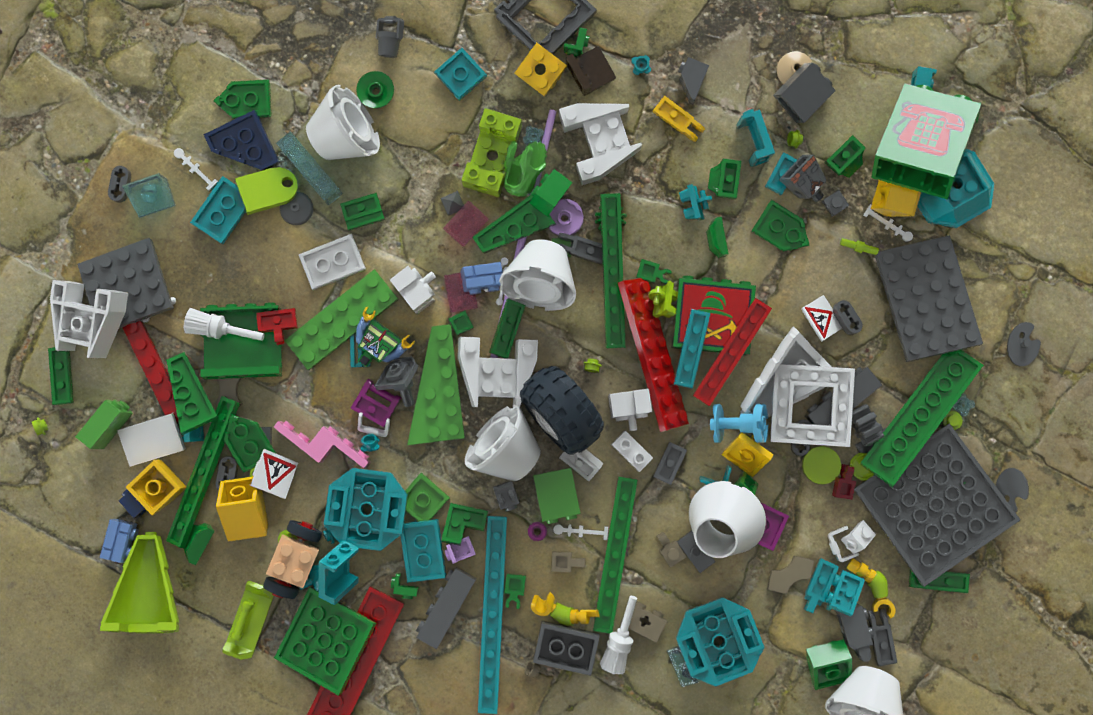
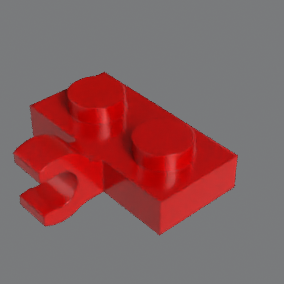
(277, 322)

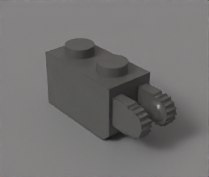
(506, 496)
(856, 632)

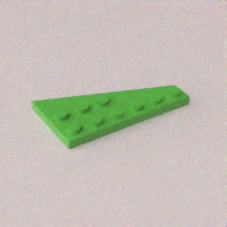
(438, 400)

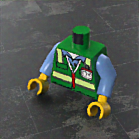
(378, 341)

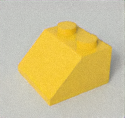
(895, 200)
(156, 486)

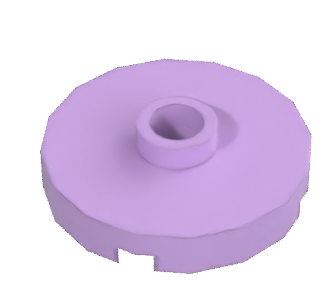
(575, 217)

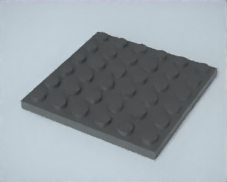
(932, 513)

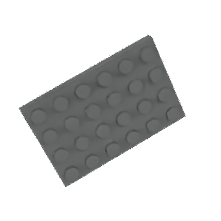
(928, 299)

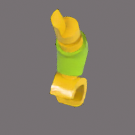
(876, 582)
(562, 614)

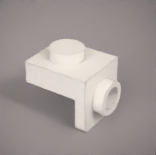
(858, 537)

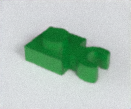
(650, 271)
(514, 586)

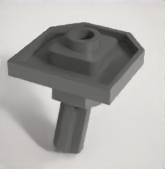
(399, 377)

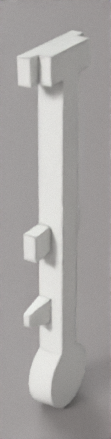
(179, 153)
(906, 236)
(558, 529)

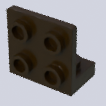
(590, 70)

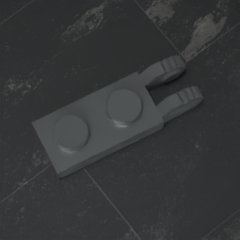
(583, 248)
(883, 640)

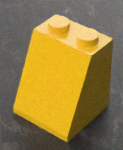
(241, 509)

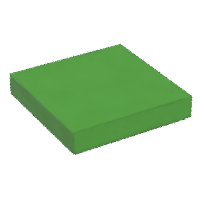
(424, 498)

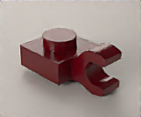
(844, 486)

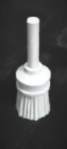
(214, 326)
(619, 643)

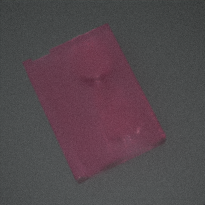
(465, 223)
(457, 297)

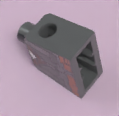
(805, 178)

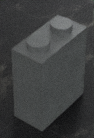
(804, 92)

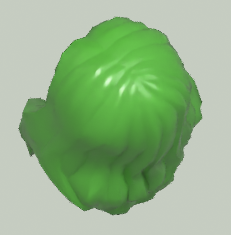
(524, 169)

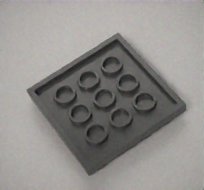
(133, 271)

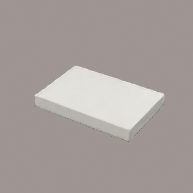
(332, 262)
(151, 439)

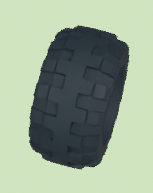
(562, 410)

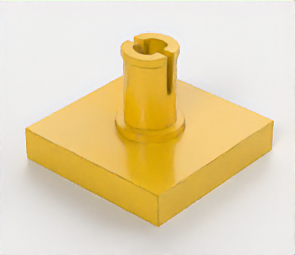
(747, 454)

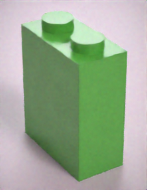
(104, 424)
(557, 495)

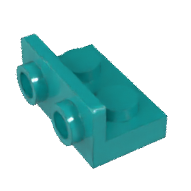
(845, 593)

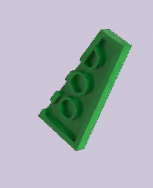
(512, 226)
(190, 398)

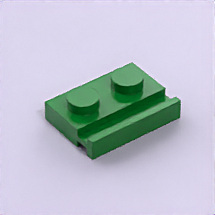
(362, 211)

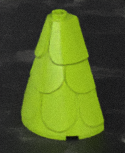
(144, 592)

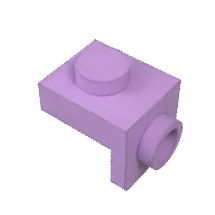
(457, 552)

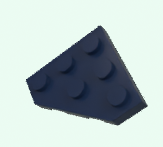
(244, 142)

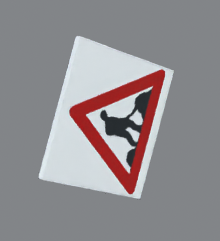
(821, 318)
(273, 474)

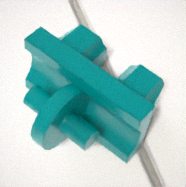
(691, 194)

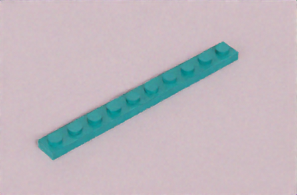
(492, 615)

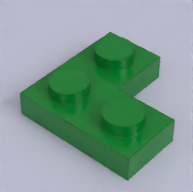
(459, 518)

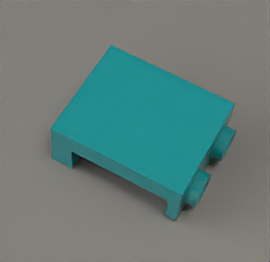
(760, 136)
(334, 573)

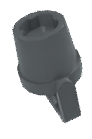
(389, 41)

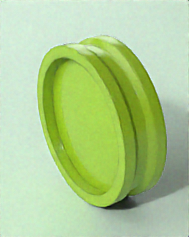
(859, 471)

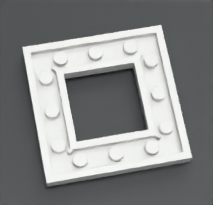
(842, 404)

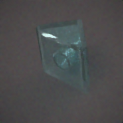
(149, 194)

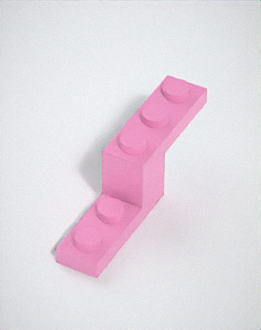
(322, 443)

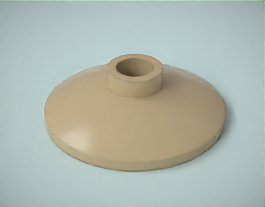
(786, 65)

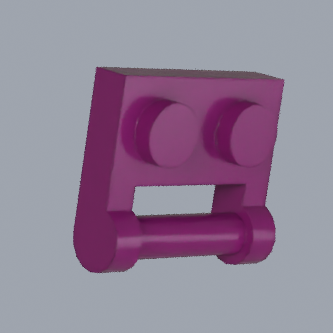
(373, 409)

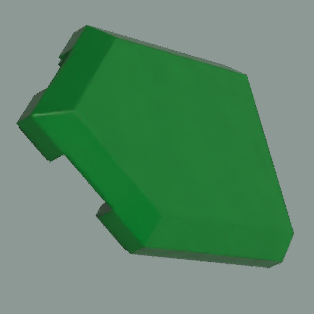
(246, 96)
(781, 228)
(246, 442)

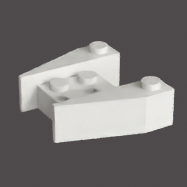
(604, 137)
(82, 323)
(496, 375)

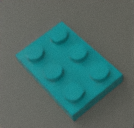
(220, 211)
(423, 551)

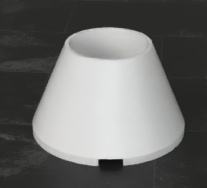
(342, 127)
(540, 277)
(504, 446)
(732, 506)
(867, 693)

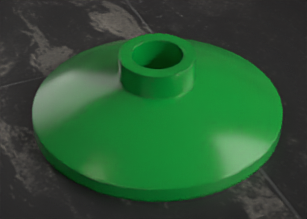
(370, 82)

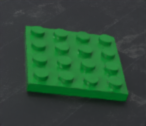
(325, 641)

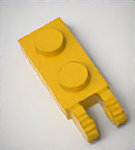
(677, 118)

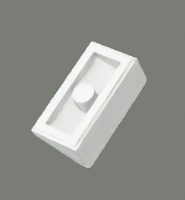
(583, 463)

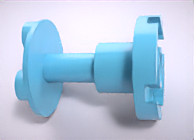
(747, 423)

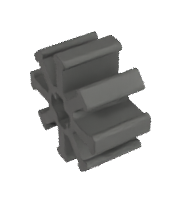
(866, 426)

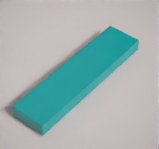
(691, 348)

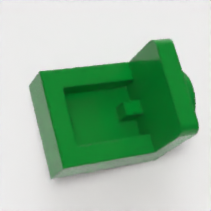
(582, 41)
(405, 590)

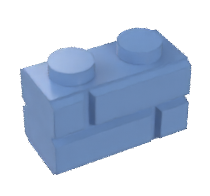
(481, 277)
(118, 540)

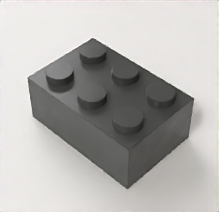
(566, 648)

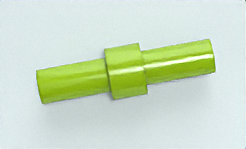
(859, 246)

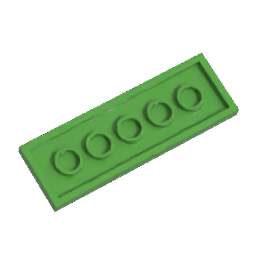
(340, 319)

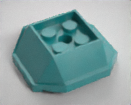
(966, 202)
(345, 508)
(740, 644)

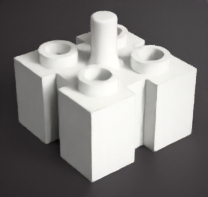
(414, 288)
(630, 406)

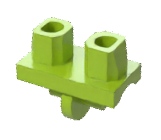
(662, 299)

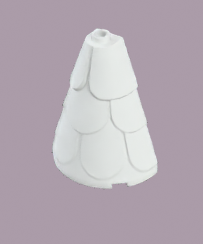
(790, 350)

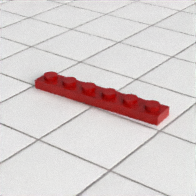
(732, 352)
(152, 366)

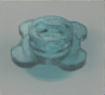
(533, 131)
(968, 405)

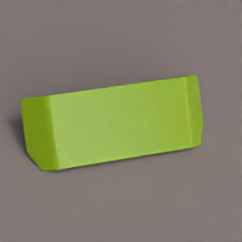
(248, 621)

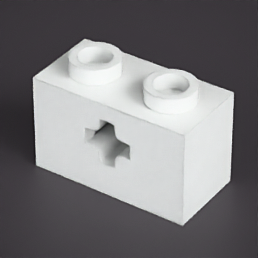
(632, 451)

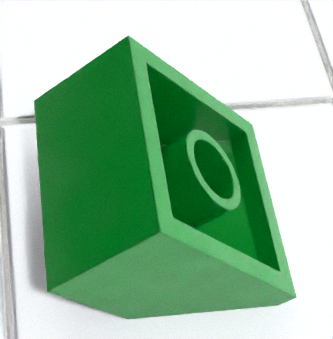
(829, 664)

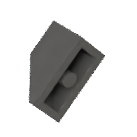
(692, 77)

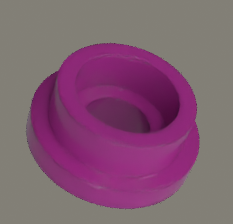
(541, 536)

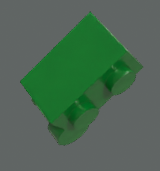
(550, 192)

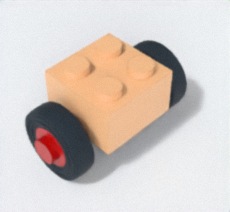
(292, 560)

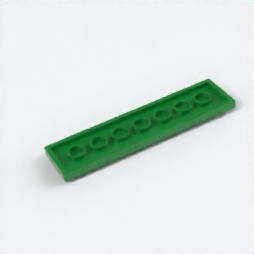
(921, 415)

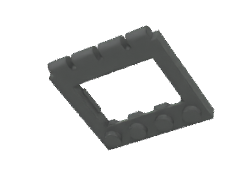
(558, 36)

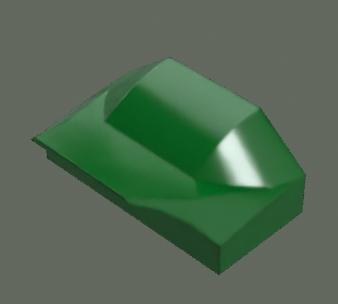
(847, 158)
(725, 178)
(716, 238)
(197, 542)

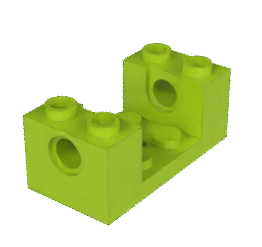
(495, 135)

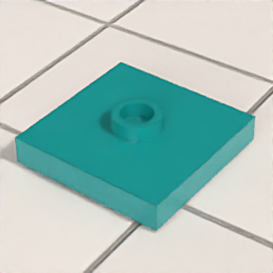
(460, 74)

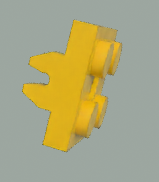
(553, 72)

